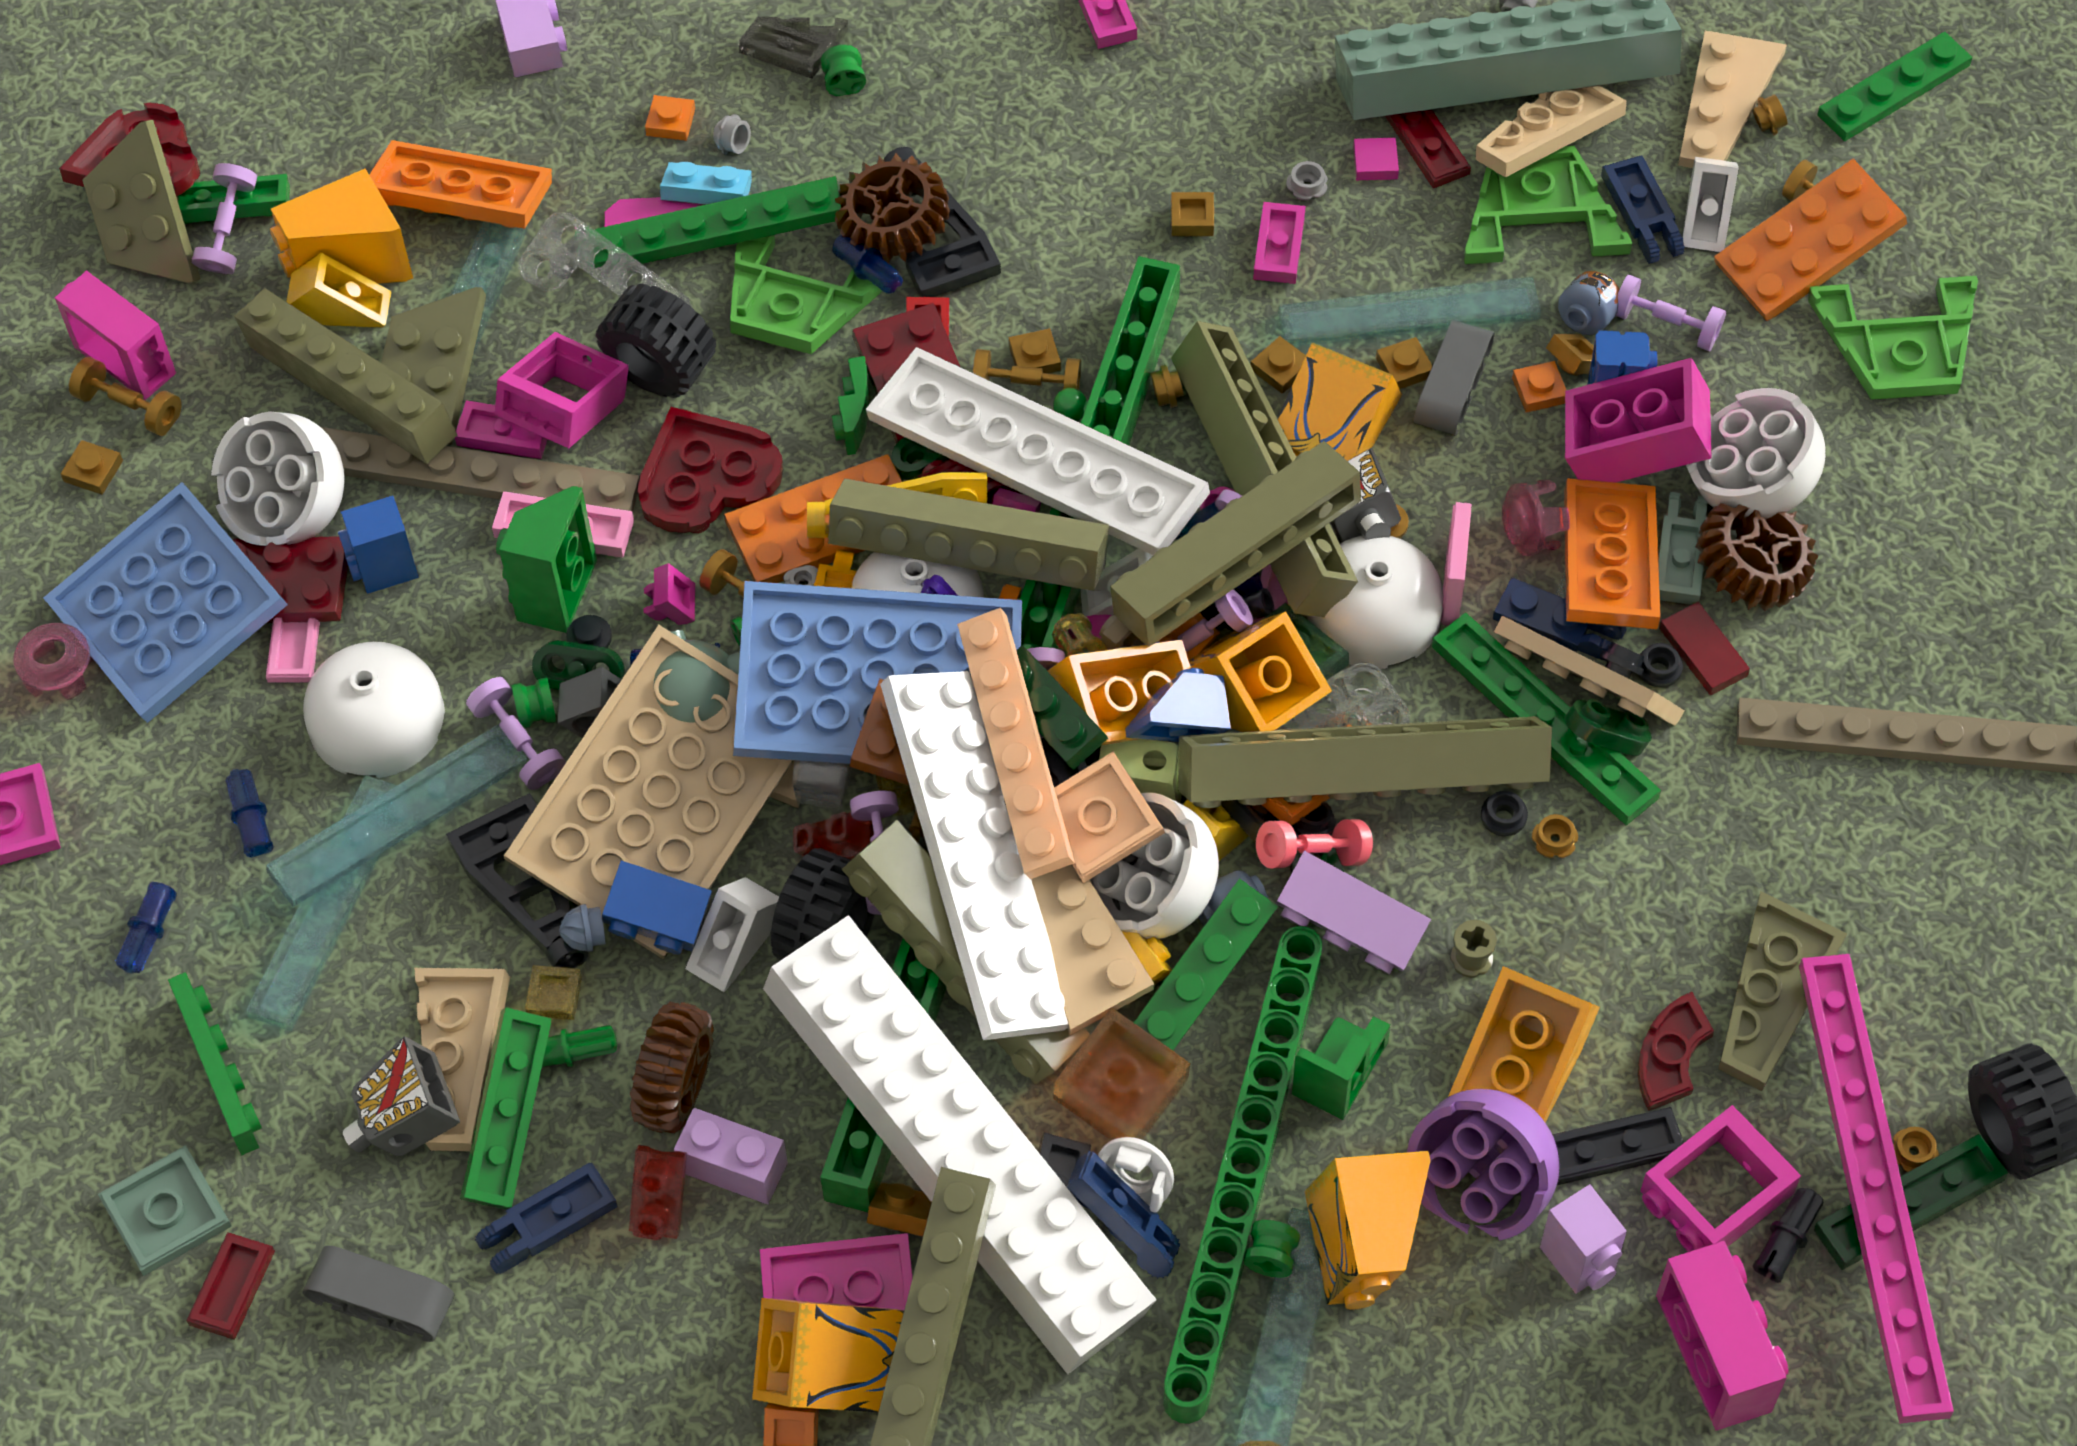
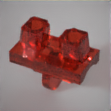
(837, 835)
(657, 1193)

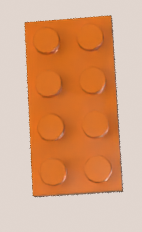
(460, 184)
(1810, 239)
(774, 530)
(1612, 554)

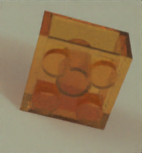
(1121, 1079)

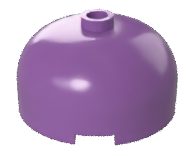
(1500, 1146)

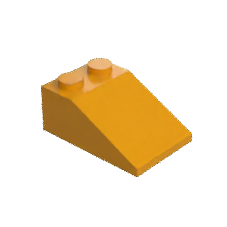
(1526, 1041)

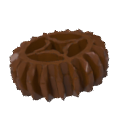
(885, 195)
(1749, 562)
(671, 1067)

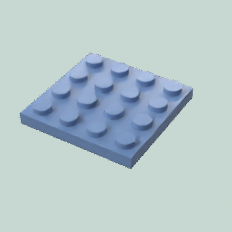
(165, 601)

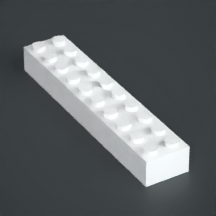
(940, 1115)

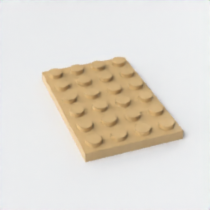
(646, 791)

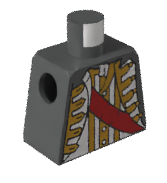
(1377, 508)
(401, 1101)

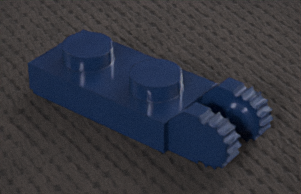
(1642, 206)
(1547, 616)
(1124, 1214)
(548, 1217)

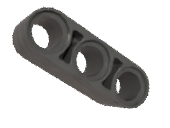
(1453, 377)
(378, 1291)

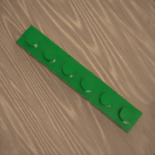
(725, 222)
(1522, 694)

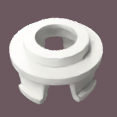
(1134, 1155)

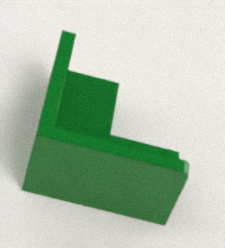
(1340, 1065)

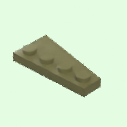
(1770, 988)

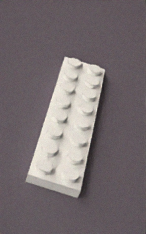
(1038, 451)
(975, 854)

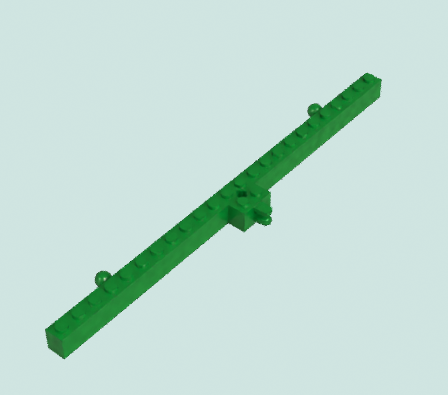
(857, 1152)

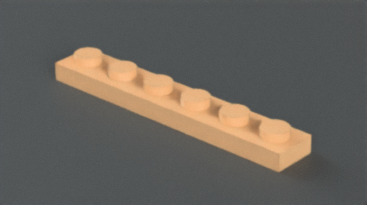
(1015, 744)

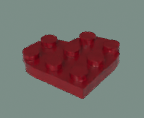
(172, 136)
(704, 467)

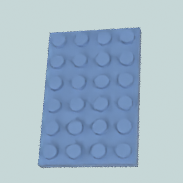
(819, 654)

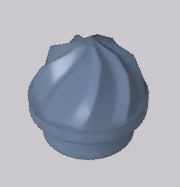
(583, 928)

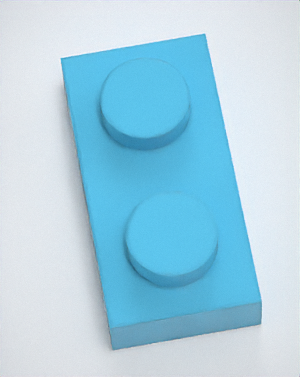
(703, 183)

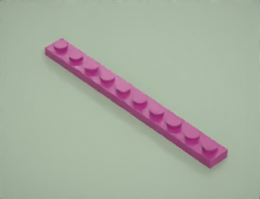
(1875, 1191)

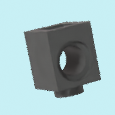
(584, 698)

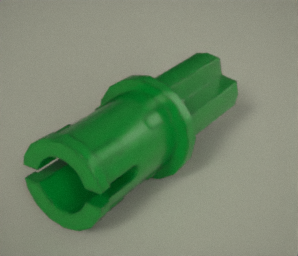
(579, 1045)

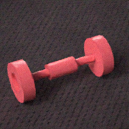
(1278, 843)

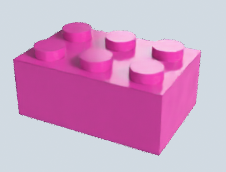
(1638, 423)
(1722, 1334)

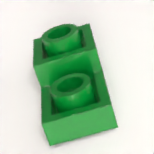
(852, 416)

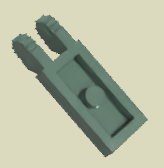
(1677, 557)

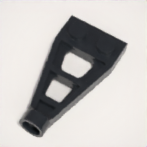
(955, 263)
(482, 846)

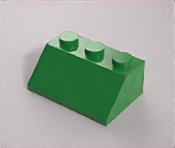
(548, 559)

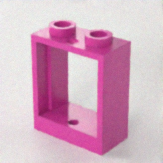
(116, 334)
(548, 414)
(1751, 1152)

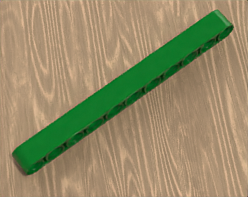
(1240, 1189)

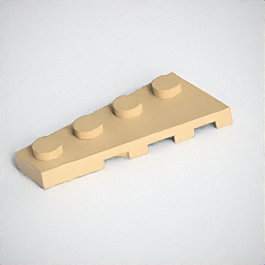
(1725, 91)
(1548, 126)
(1594, 676)
(1088, 949)
(459, 1024)

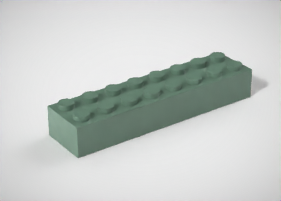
(1505, 55)

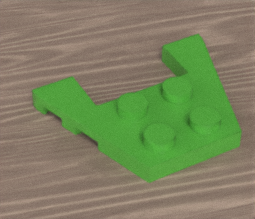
(1544, 192)
(788, 306)
(1902, 353)

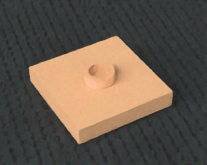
(1104, 816)

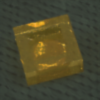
(553, 992)

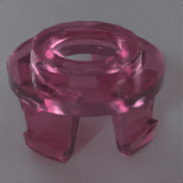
(1530, 523)
(62, 675)

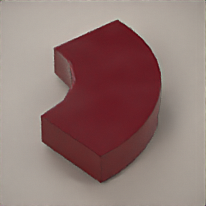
(1668, 1051)

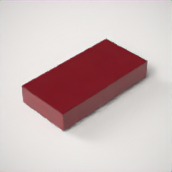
(1704, 648)
(230, 1286)

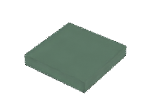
(164, 1210)

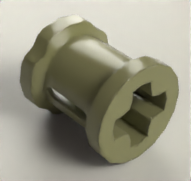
(1475, 934)

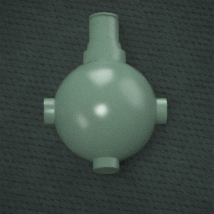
(694, 682)

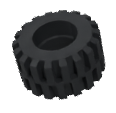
(658, 339)
(814, 901)
(2025, 1110)

